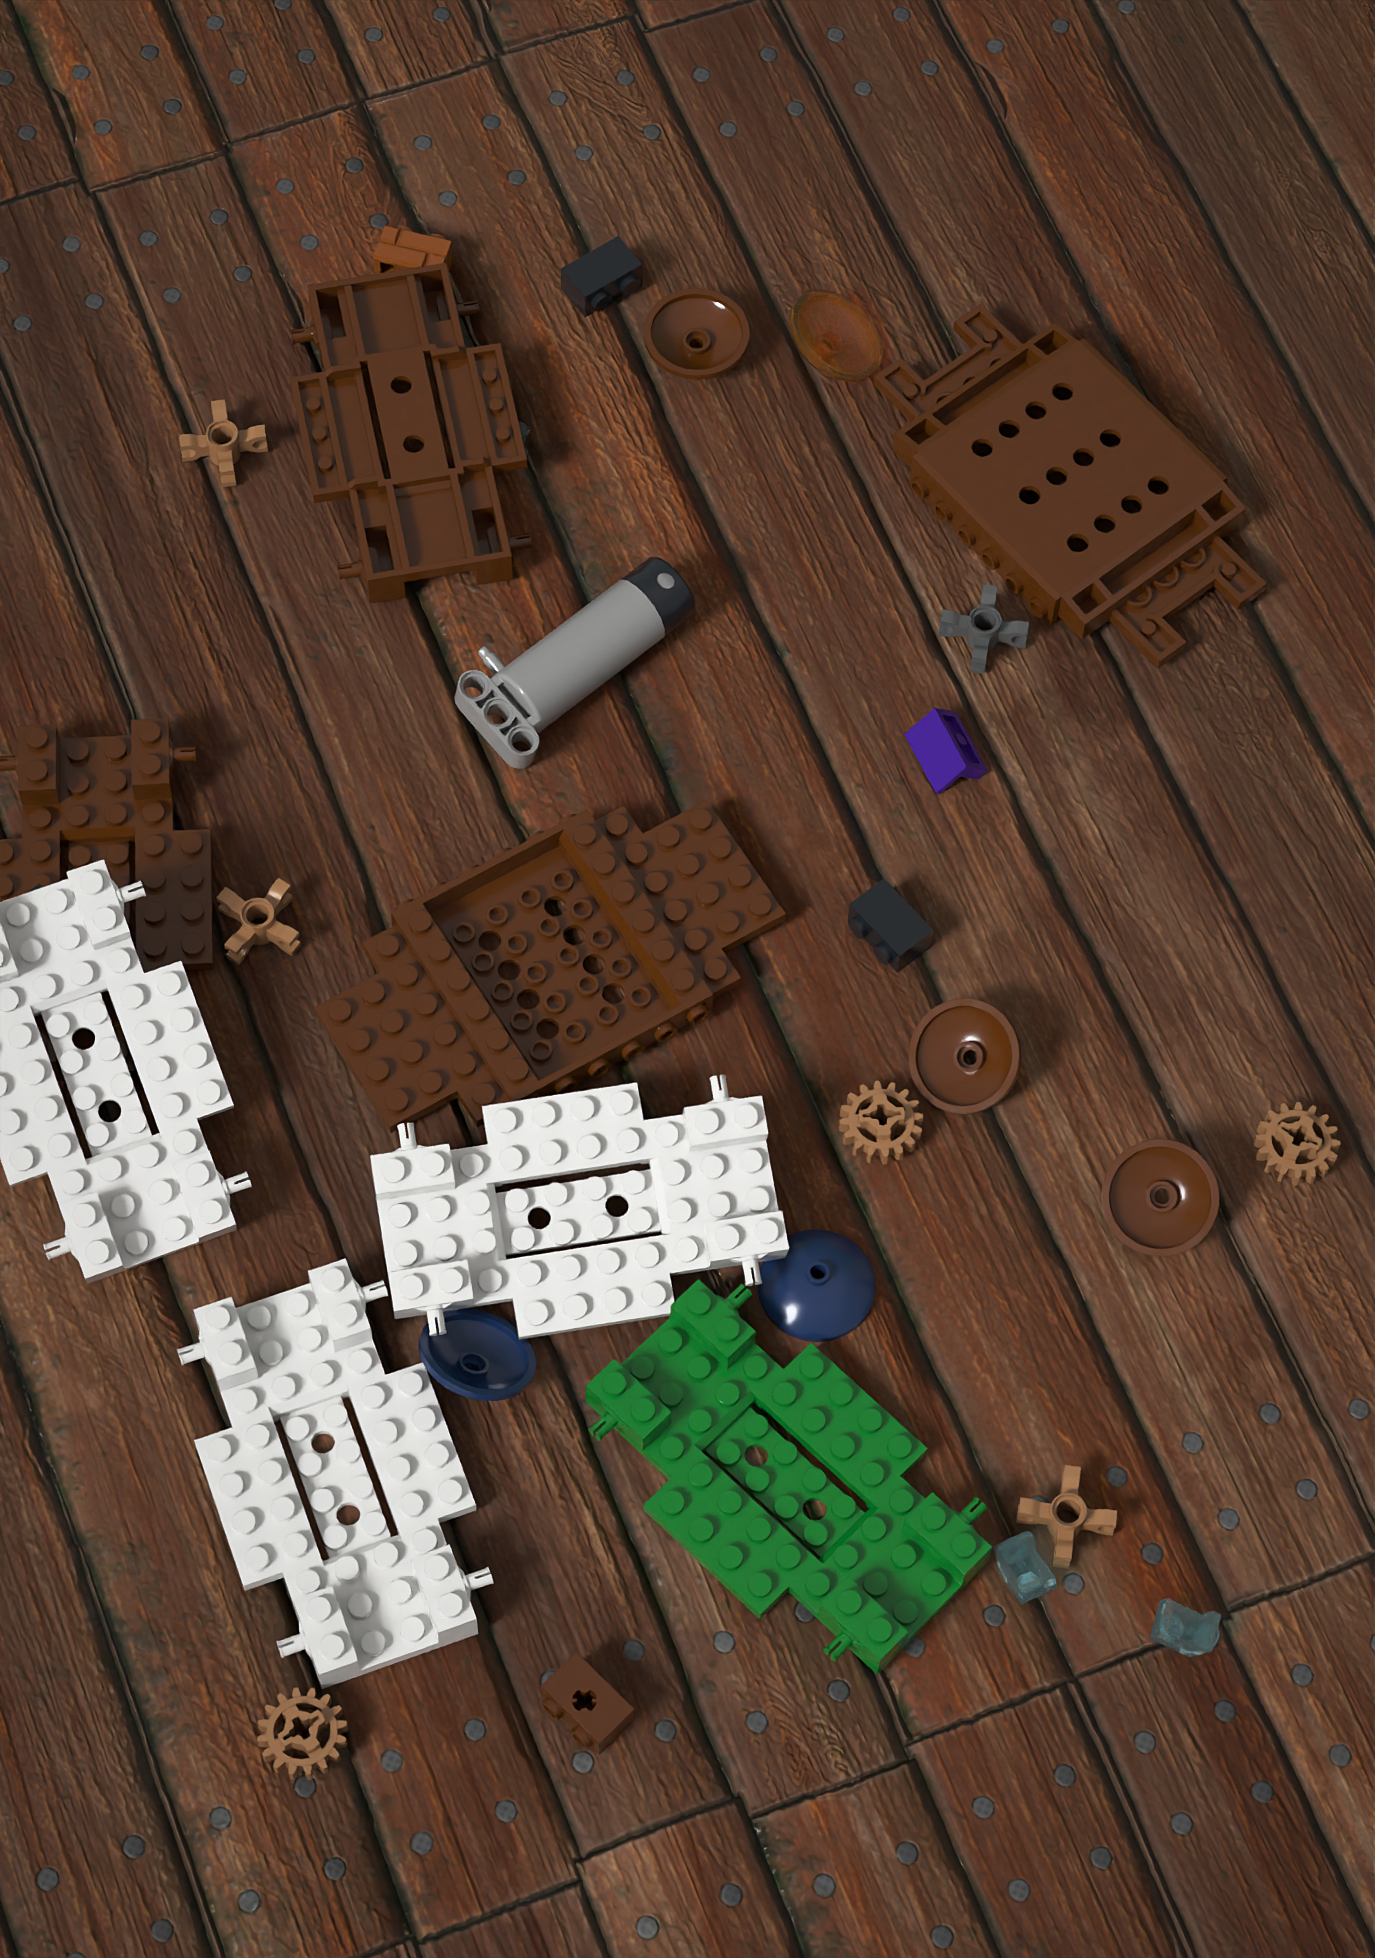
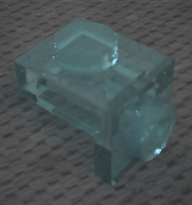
(1023, 1567)
(1185, 1628)

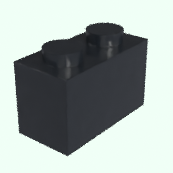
(601, 277)
(889, 926)

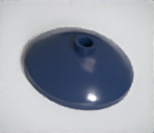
(818, 1307)
(478, 1356)

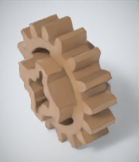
(893, 1110)
(1299, 1126)
(314, 1723)

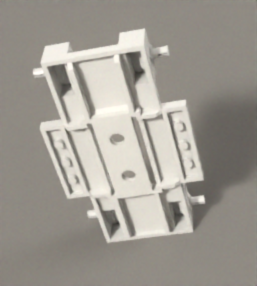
(138, 1189)
(703, 1192)
(294, 1364)

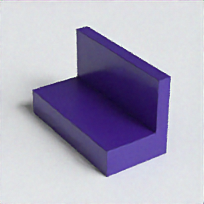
(944, 749)

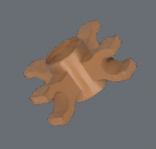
(226, 454)
(265, 908)
(1096, 1520)

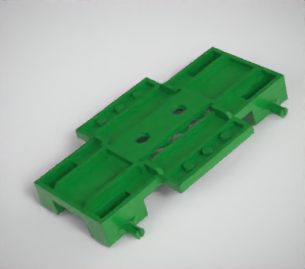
(695, 1394)

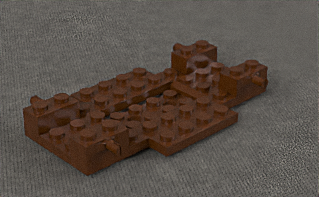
(425, 515)
(97, 802)

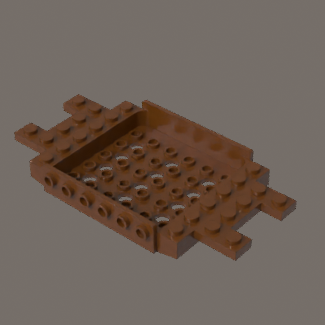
(1128, 576)

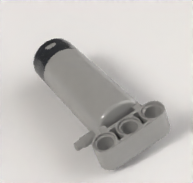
(573, 659)

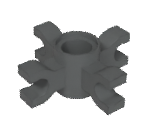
(986, 616)

